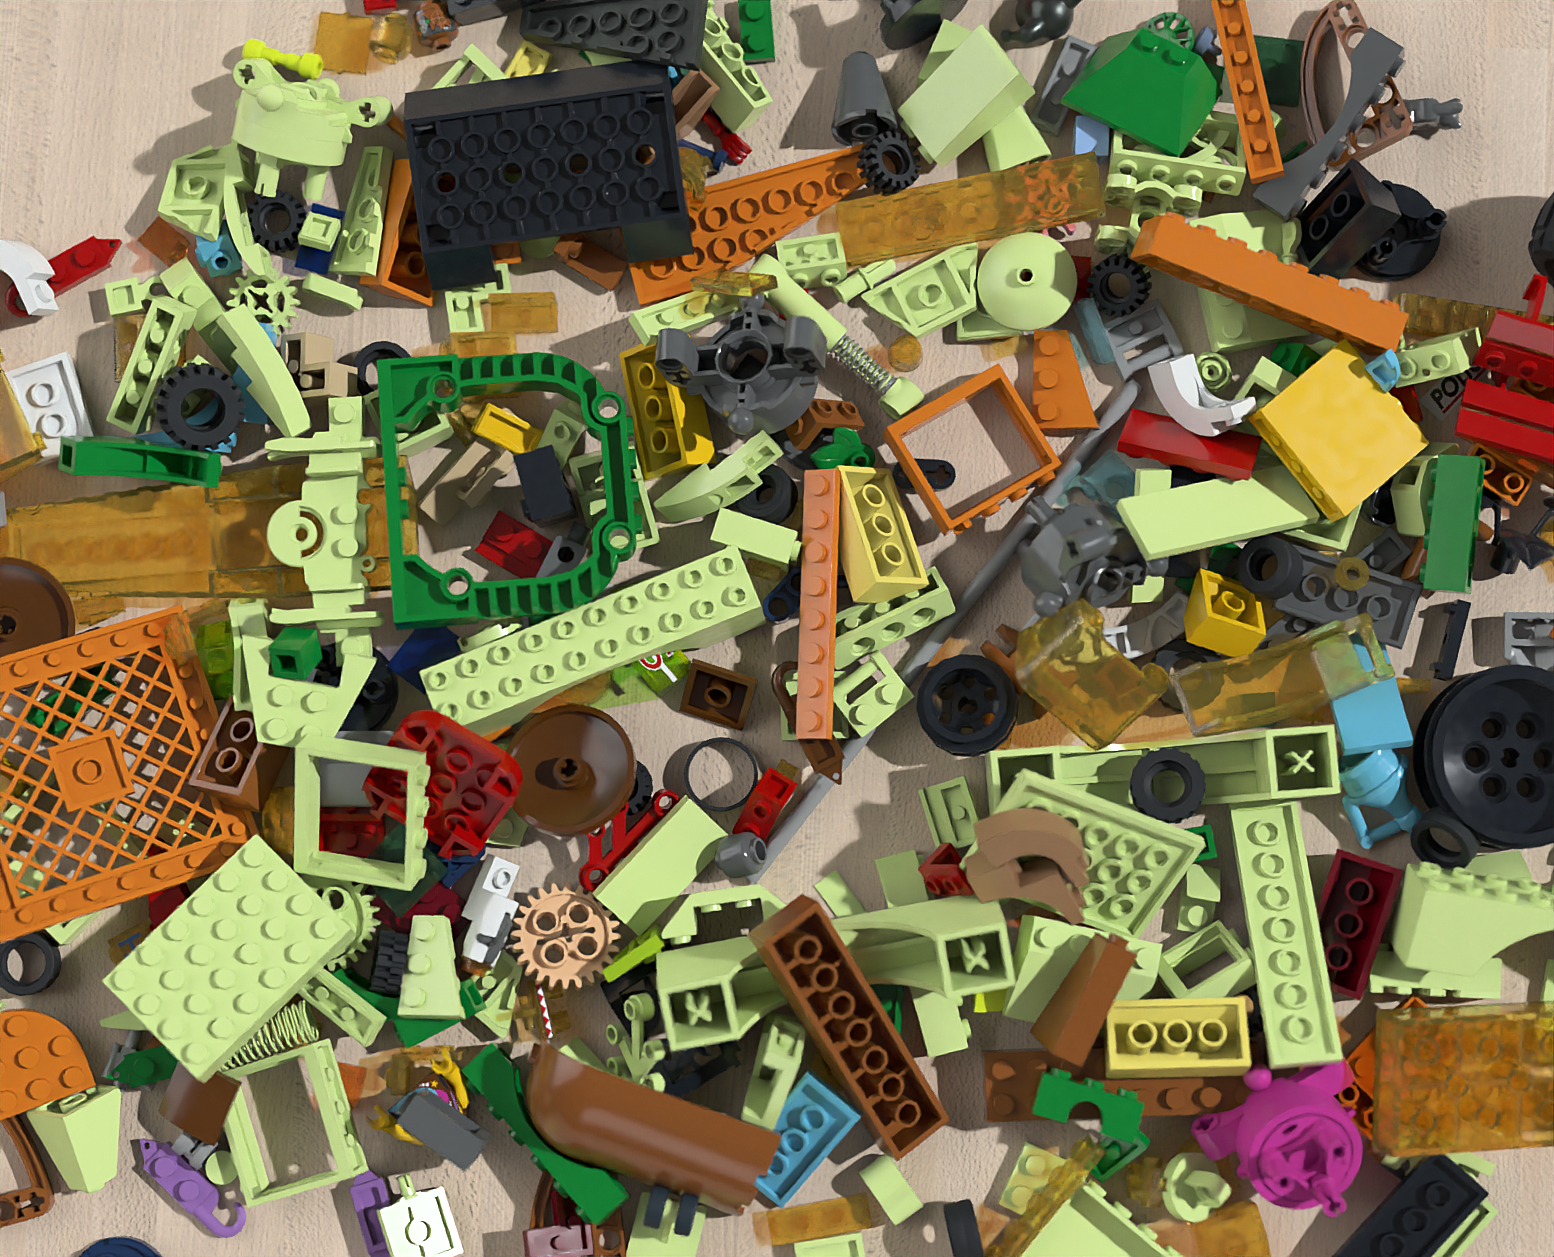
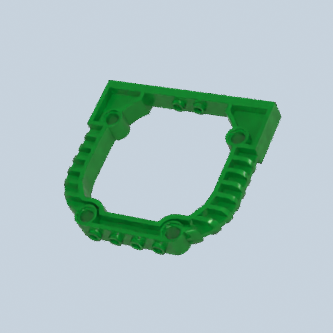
(409, 394)

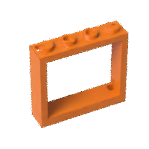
(1019, 415)

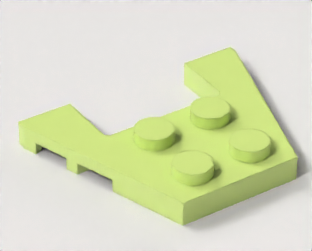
(293, 708)

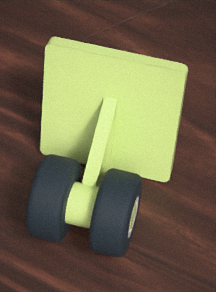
(666, 1225)

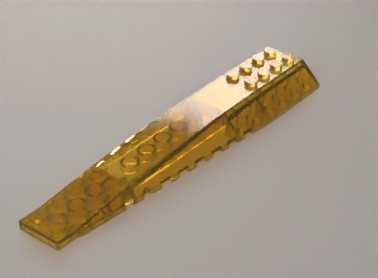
(190, 537)

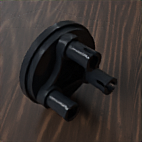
(915, 21)
(1409, 242)
(377, 697)

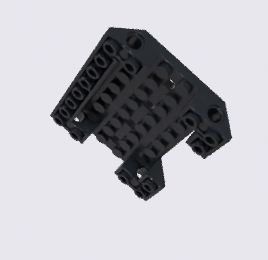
(541, 127)

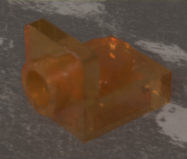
(164, 242)
(353, 1080)

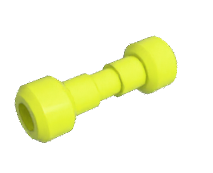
(308, 65)

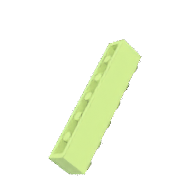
(936, 1015)

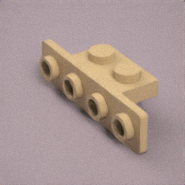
(468, 479)

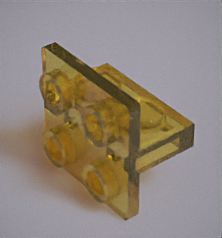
(279, 820)

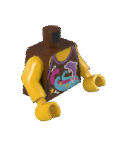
(444, 1081)

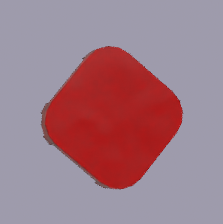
(467, 785)

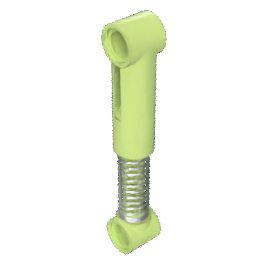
(897, 395)

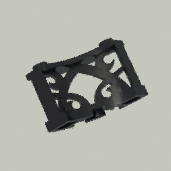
(675, 1067)

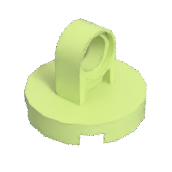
(1193, 1187)

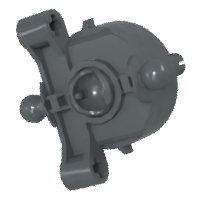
(1081, 556)

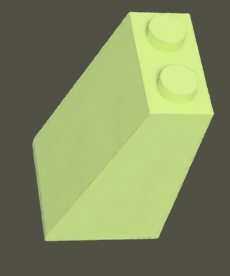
(964, 98)

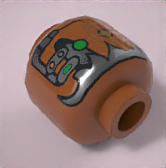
(434, 25)

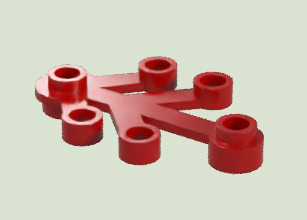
(621, 841)

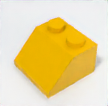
(1223, 615)

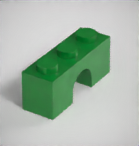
(1118, 1110)

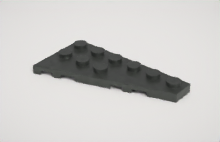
(631, 29)

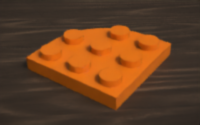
(38, 1061)

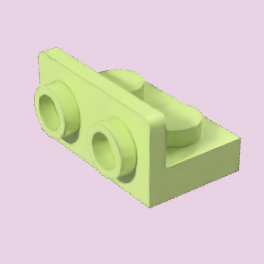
(813, 260)

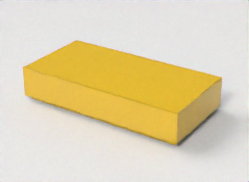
(506, 429)

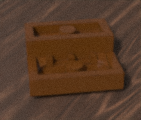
(199, 1106)

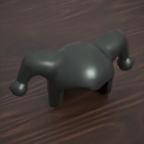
(1041, 20)

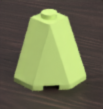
(82, 1135)

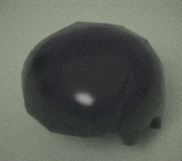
(1378, 507)

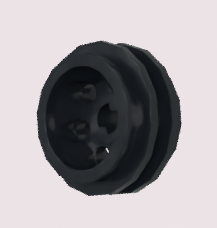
(950, 674)

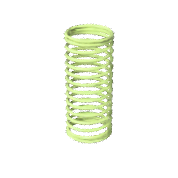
(306, 1022)

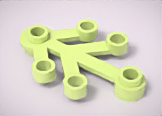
(641, 1055)

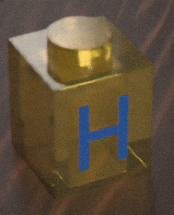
(128, 941)

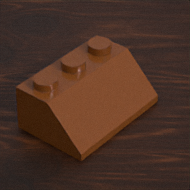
(236, 764)

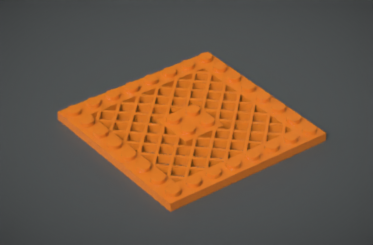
(95, 772)

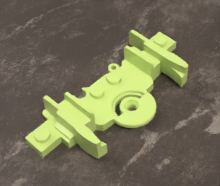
(333, 496)

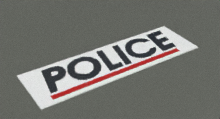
(1449, 390)

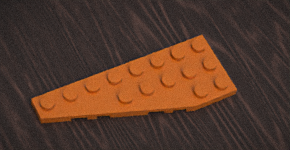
(747, 218)

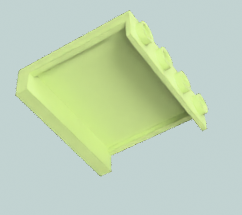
(1095, 1228)

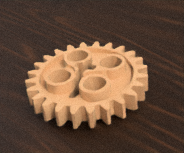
(574, 965)

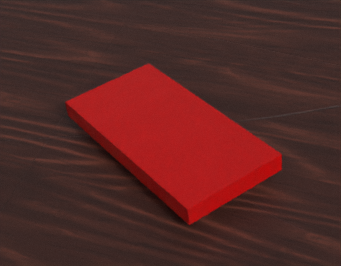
(1171, 444)

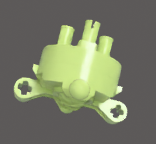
(297, 124)

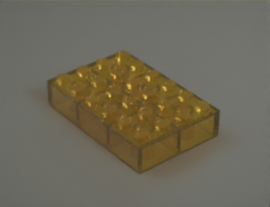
(1464, 1078)

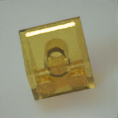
(1231, 1232)

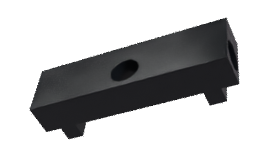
(1451, 643)

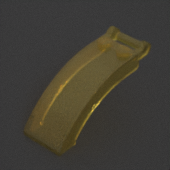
(1279, 679)

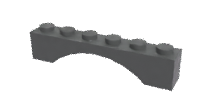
(1371, 66)

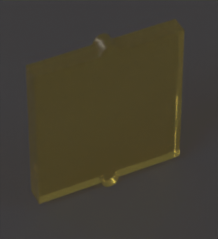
(343, 42)

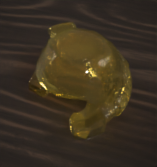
(694, 175)

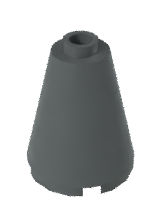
(861, 102)

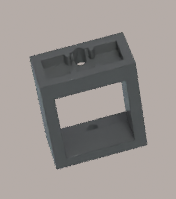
(443, 1128)

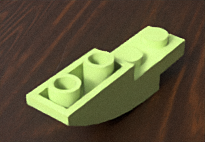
(732, 479)

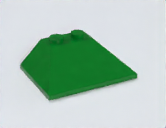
(1146, 90)

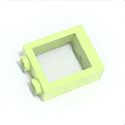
(1438, 356)
(756, 539)
(1197, 951)

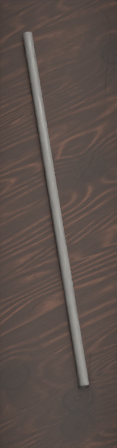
(962, 606)

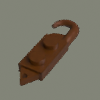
(823, 754)

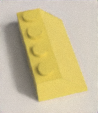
(876, 537)
(1176, 1038)

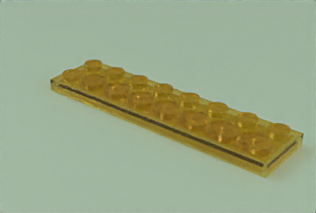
(971, 209)

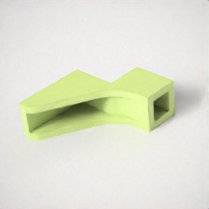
(190, 288)
(250, 618)

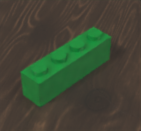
(1453, 524)

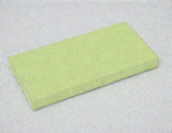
(661, 866)

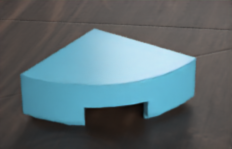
(1385, 370)

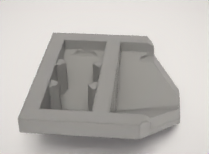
(1528, 639)

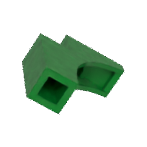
(138, 459)
(410, 1030)

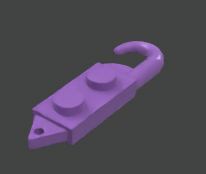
(188, 1186)
(369, 1195)

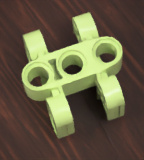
(1122, 191)

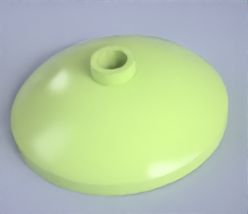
(1030, 303)

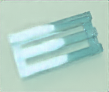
(1093, 331)

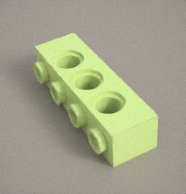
(151, 359)
(877, 625)

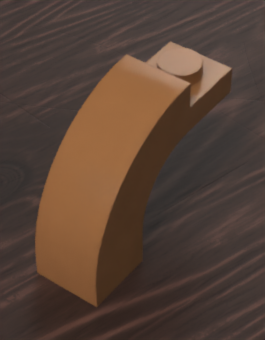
(1033, 833)

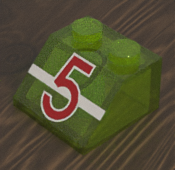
(663, 670)

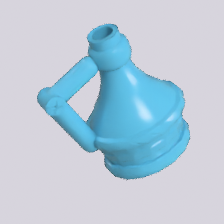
(1379, 782)

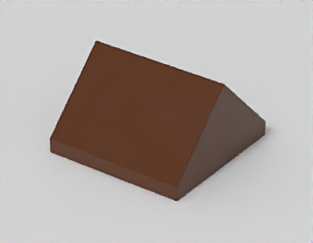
(718, 694)

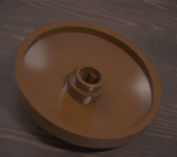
(32, 607)
(573, 770)

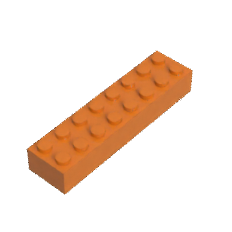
(1268, 284)

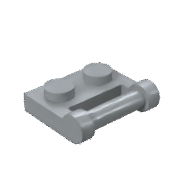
(1136, 329)

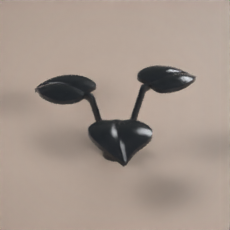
(1514, 545)

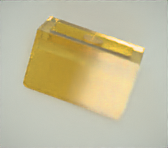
(524, 312)

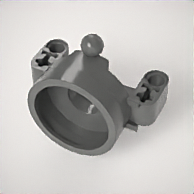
(769, 398)

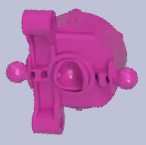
(1290, 1137)

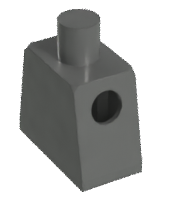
(574, 542)

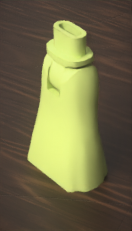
(1014, 142)

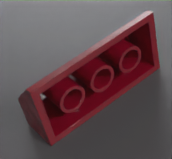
(1354, 918)

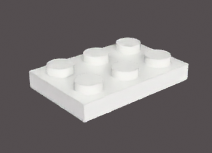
(51, 401)

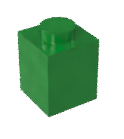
(295, 653)

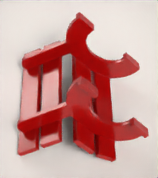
(1517, 362)

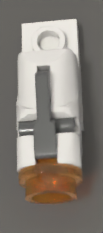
(490, 915)

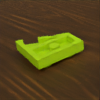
(639, 949)

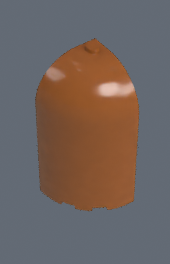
(646, 1132)

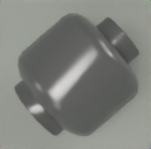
(741, 855)

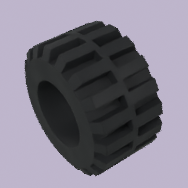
(219, 427)

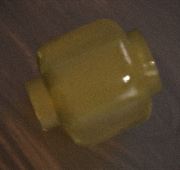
(391, 38)

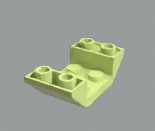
(685, 921)

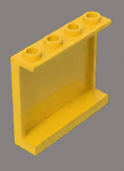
(1339, 431)

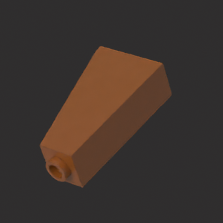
(1084, 998)

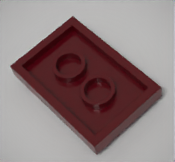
(437, 902)

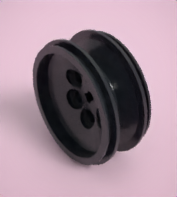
(1455, 725)

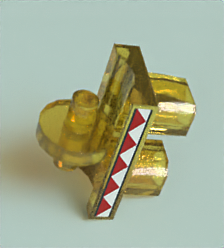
(547, 1023)

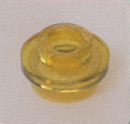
(1341, 573)

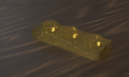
(819, 1219)

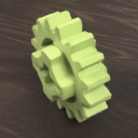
(272, 293)

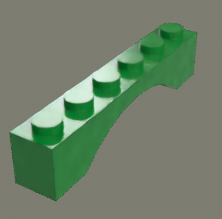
(499, 1081)

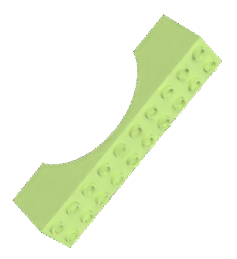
(664, 614)
(1235, 767)
(1463, 919)
(937, 945)

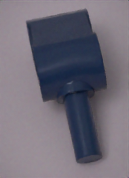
(786, 593)

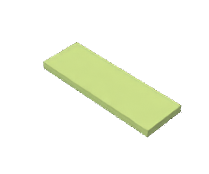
(1216, 512)

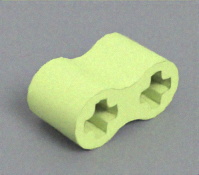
(891, 1189)

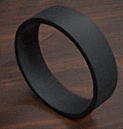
(695, 751)

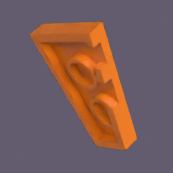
(1058, 385)

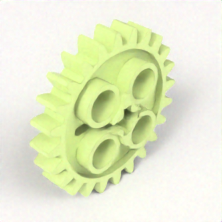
(355, 913)

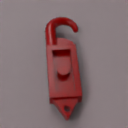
(72, 269)

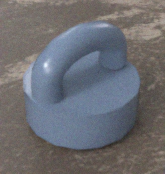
(1204, 42)

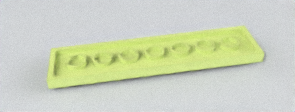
(1284, 934)

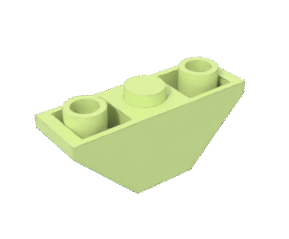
(1414, 486)

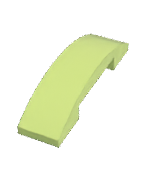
(236, 182)

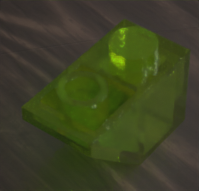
(216, 657)

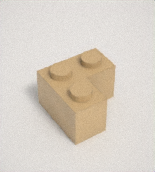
(313, 370)

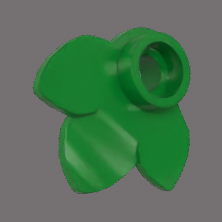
(843, 451)

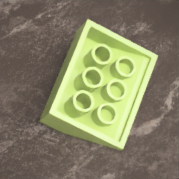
(1231, 324)
(1047, 954)

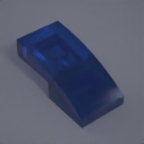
(313, 258)

